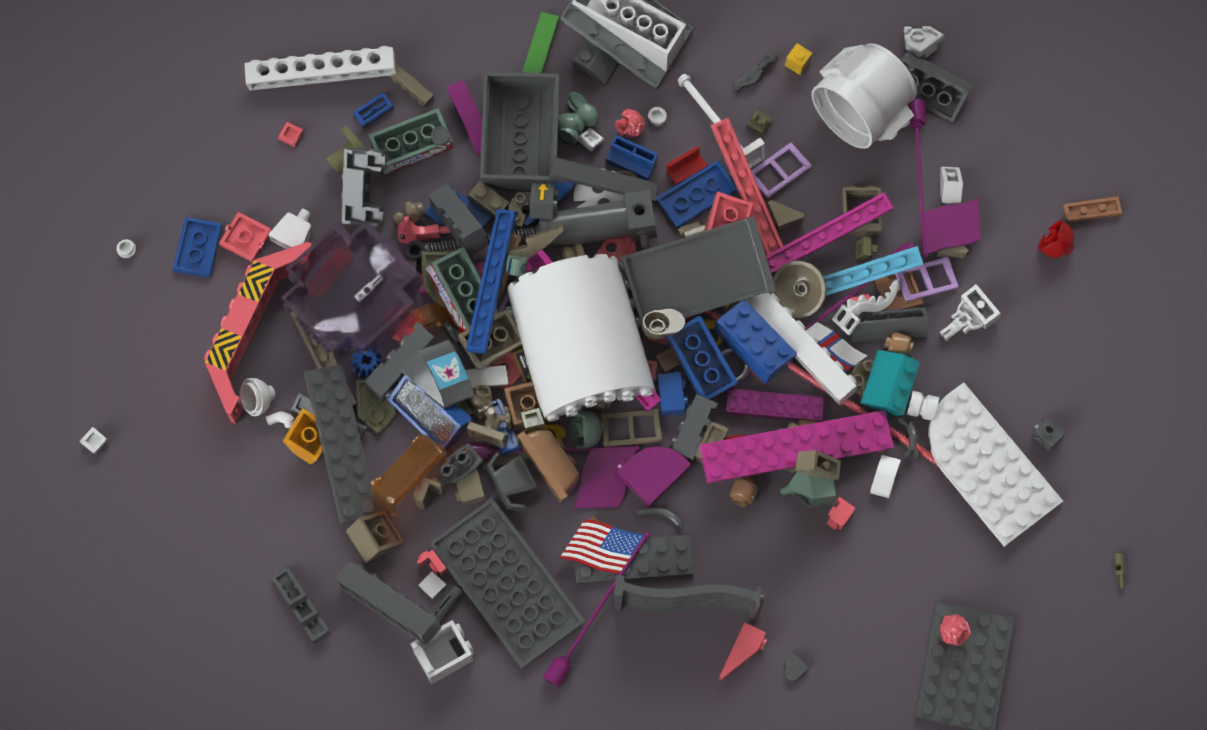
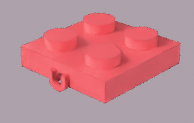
(245, 237)

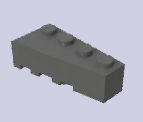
(385, 377)

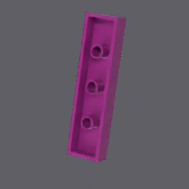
(774, 405)

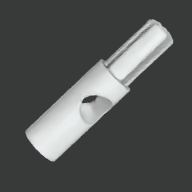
(361, 294)

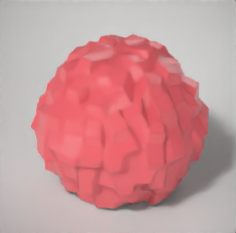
(631, 125)
(954, 630)

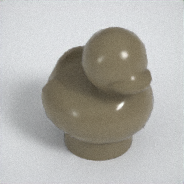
(412, 210)
(481, 397)

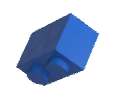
(671, 394)

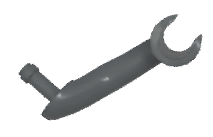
(909, 427)

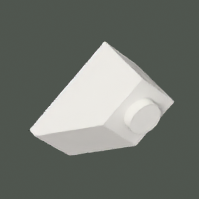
(950, 185)

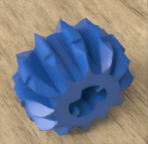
(362, 367)

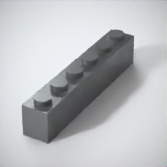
(388, 603)

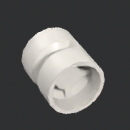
(922, 405)

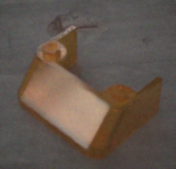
(407, 472)

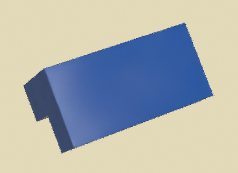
(631, 157)

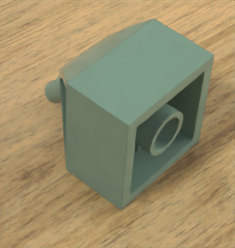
(811, 490)

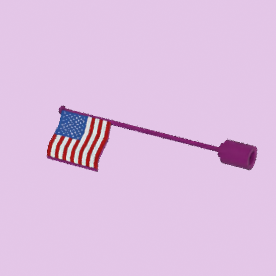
(604, 550)

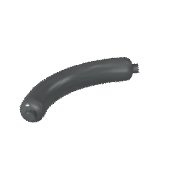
(661, 511)

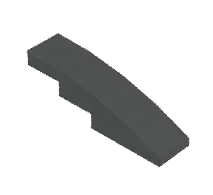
(301, 605)

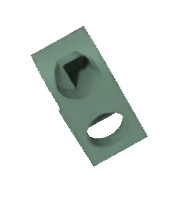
(516, 265)

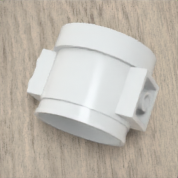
(865, 95)

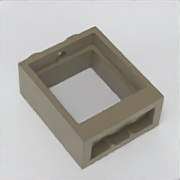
(869, 192)

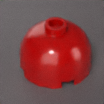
(1058, 241)

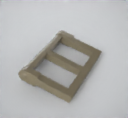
(654, 412)

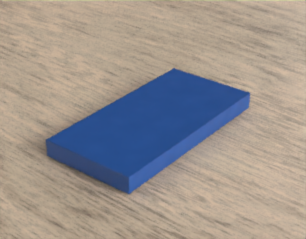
(695, 194)

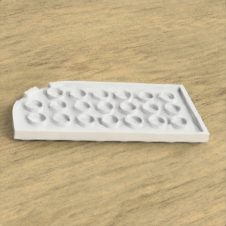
(988, 466)

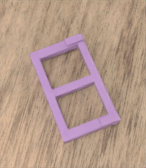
(786, 180)
(930, 290)

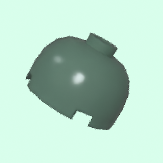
(586, 429)

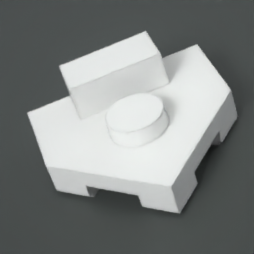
(922, 41)

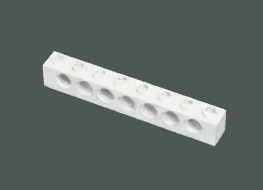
(329, 73)

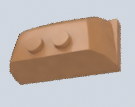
(551, 461)

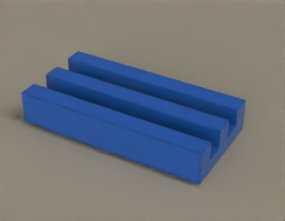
(379, 114)

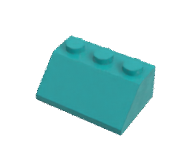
(890, 383)

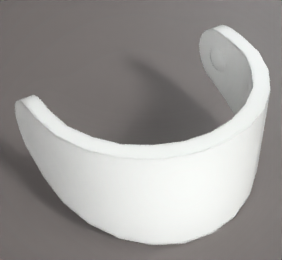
(746, 371)

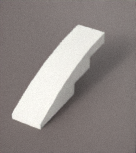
(489, 376)

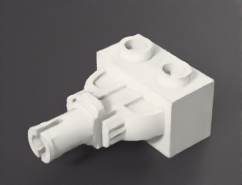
(972, 312)

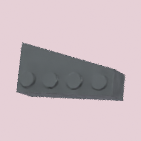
(458, 220)

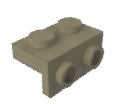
(423, 492)

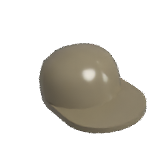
(662, 323)

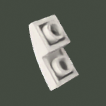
(885, 476)

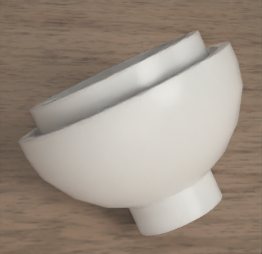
(256, 396)

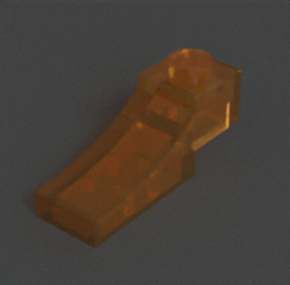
(431, 315)

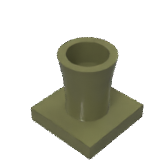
(336, 159)

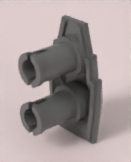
(459, 465)

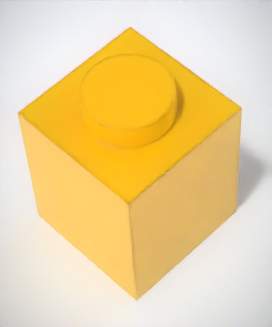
(798, 59)

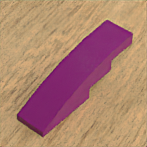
(467, 113)

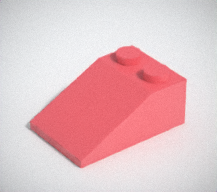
(727, 210)

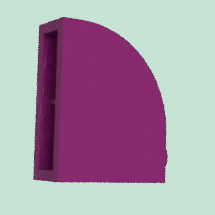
(652, 472)

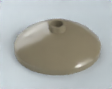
(788, 288)

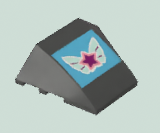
(439, 373)

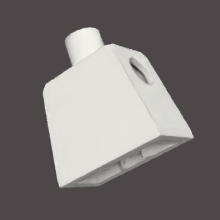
(292, 230)

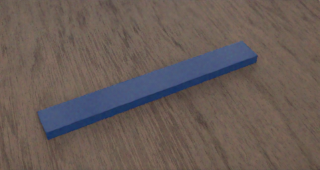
(491, 281)

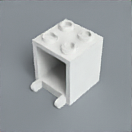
(438, 656)

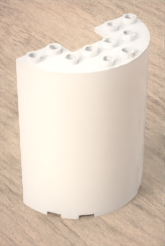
(579, 335)

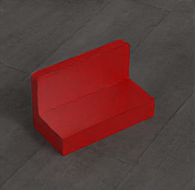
(685, 166)

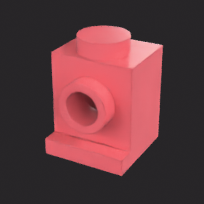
(840, 514)

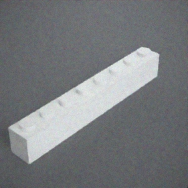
(809, 353)

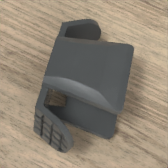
(511, 481)

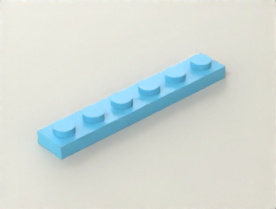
(873, 270)

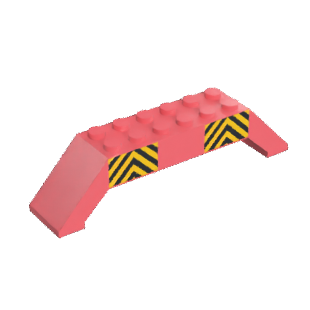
(243, 320)

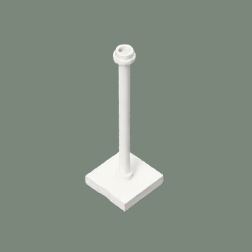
(754, 152)

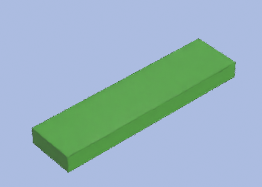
(541, 43)

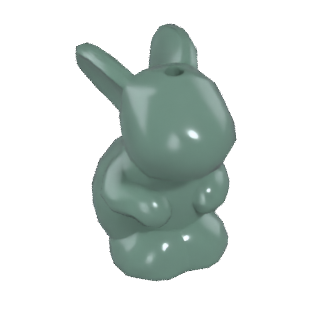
(572, 124)

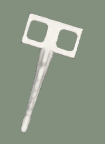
(862, 305)

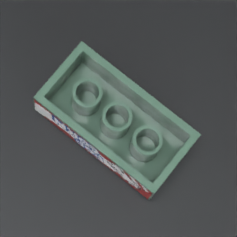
(410, 141)
(457, 286)

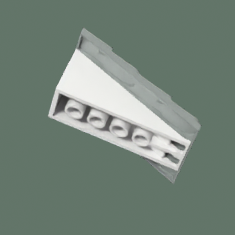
(633, 32)

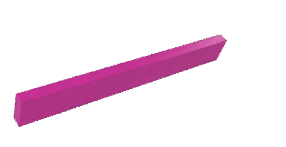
(830, 232)

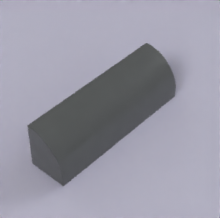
(882, 324)

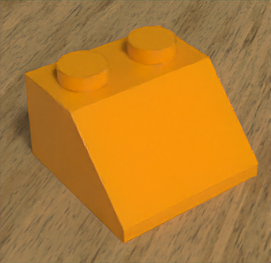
(304, 437)

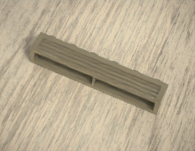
(414, 88)

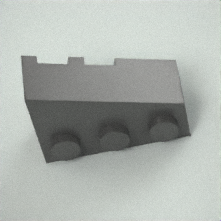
(694, 427)

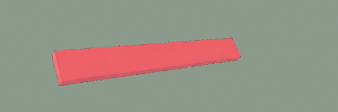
(746, 183)

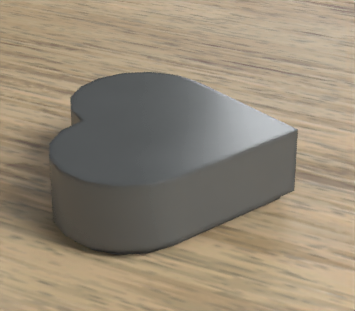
(795, 668)

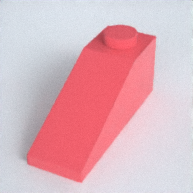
(745, 647)

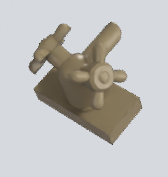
(489, 431)

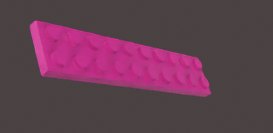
(780, 448)

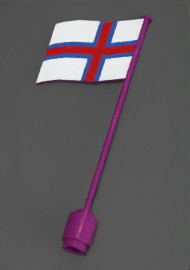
(838, 347)

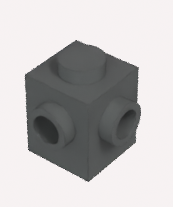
(1047, 433)

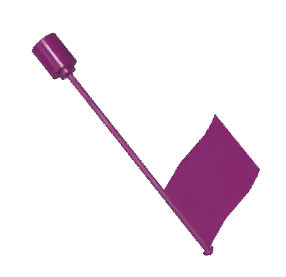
(949, 224)
(599, 482)

